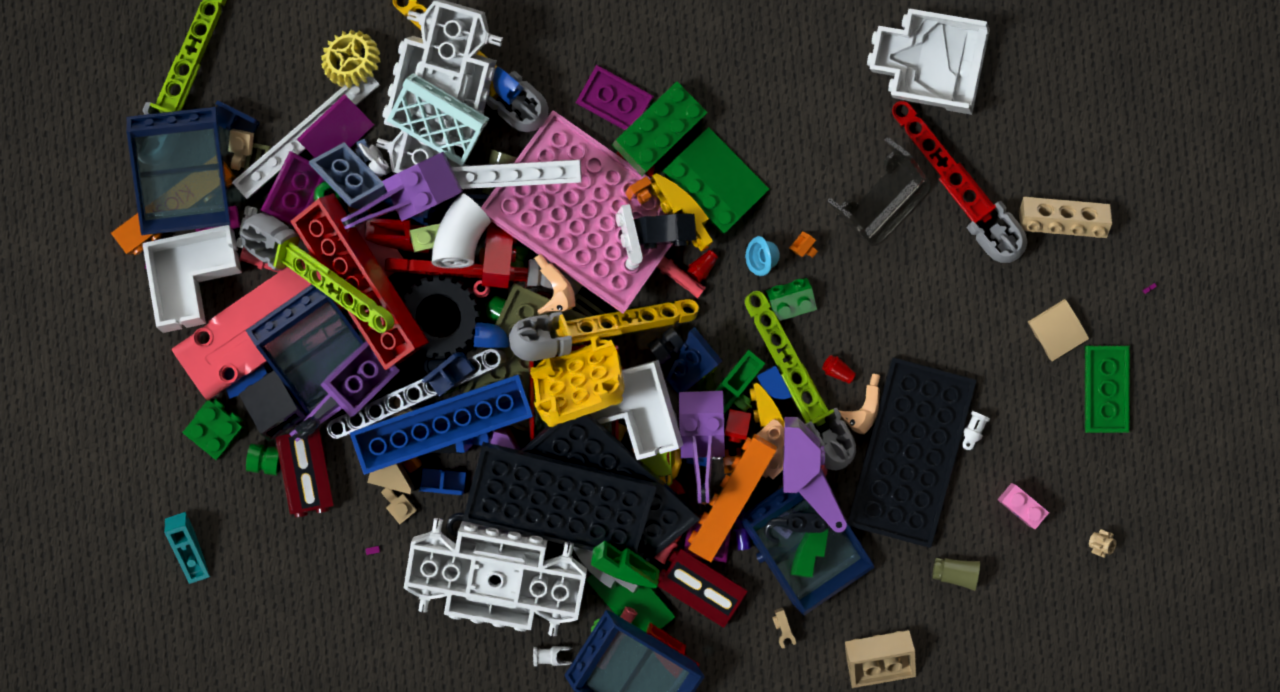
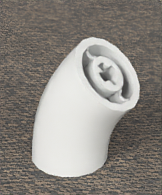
(459, 234)

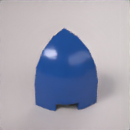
(506, 86)
(490, 336)
(773, 383)

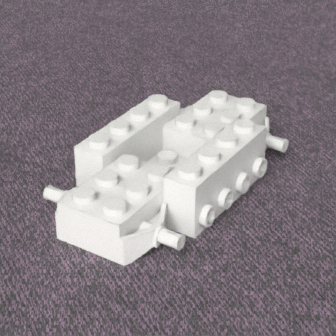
(448, 61)
(463, 571)

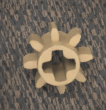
(1102, 543)

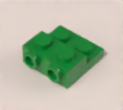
(214, 428)

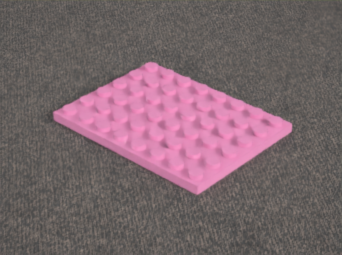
(577, 221)

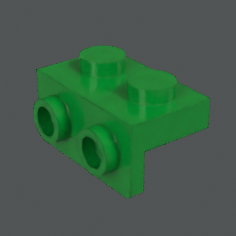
(791, 299)

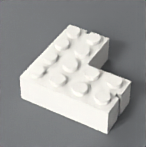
(177, 267)
(645, 411)

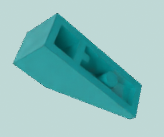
(186, 547)

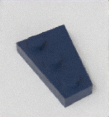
(693, 363)

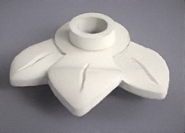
(378, 164)

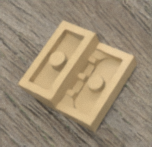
(1058, 330)

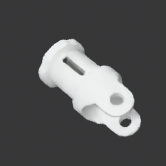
(974, 435)
(549, 656)

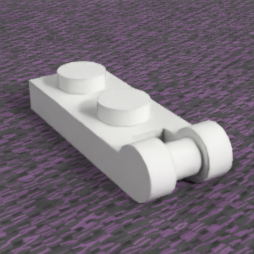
(629, 237)

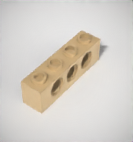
(1065, 217)

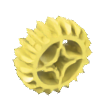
(348, 51)

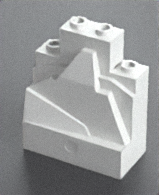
(932, 59)

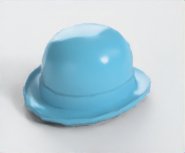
(761, 256)

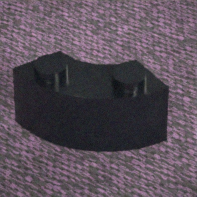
(665, 230)

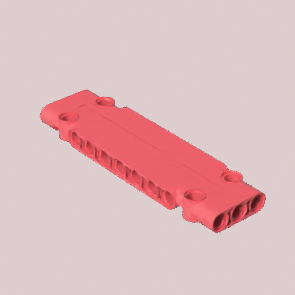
(229, 341)

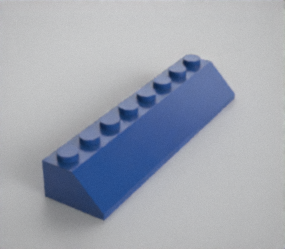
(441, 424)

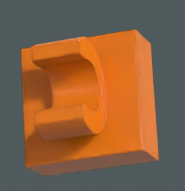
(639, 190)
(803, 245)
(728, 460)

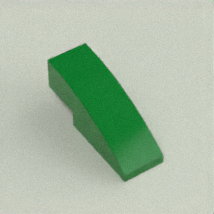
(739, 378)
(810, 547)
(624, 565)

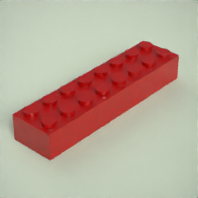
(352, 260)

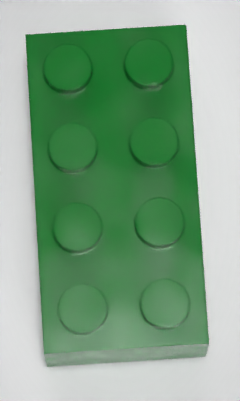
(659, 128)

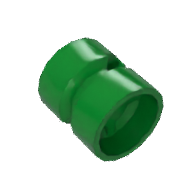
(263, 459)

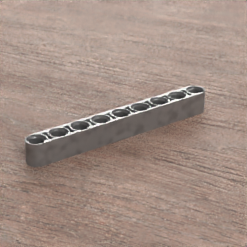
(406, 397)

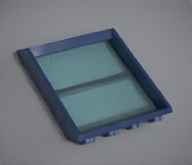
(178, 170)
(305, 344)
(840, 566)
(630, 660)

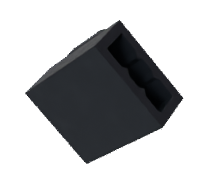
(271, 406)

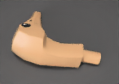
(563, 296)
(863, 419)

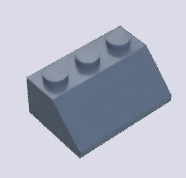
(348, 176)

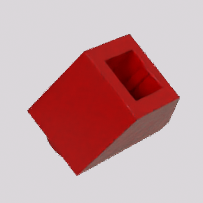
(737, 425)

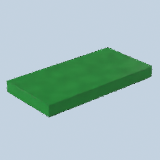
(1107, 389)
(644, 602)

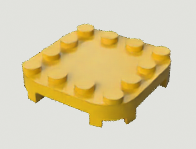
(578, 382)

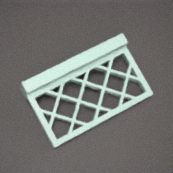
(441, 101)

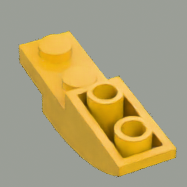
(677, 201)
(765, 405)

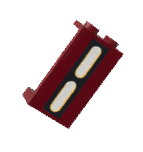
(304, 474)
(701, 587)

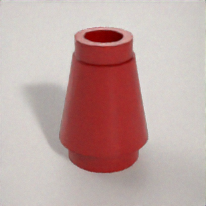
(702, 266)
(838, 369)

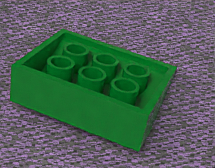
(716, 180)

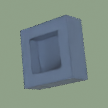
(361, 155)

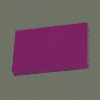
(613, 98)
(337, 125)
(292, 189)

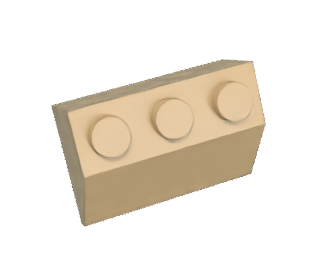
(880, 658)

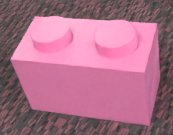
(1023, 506)

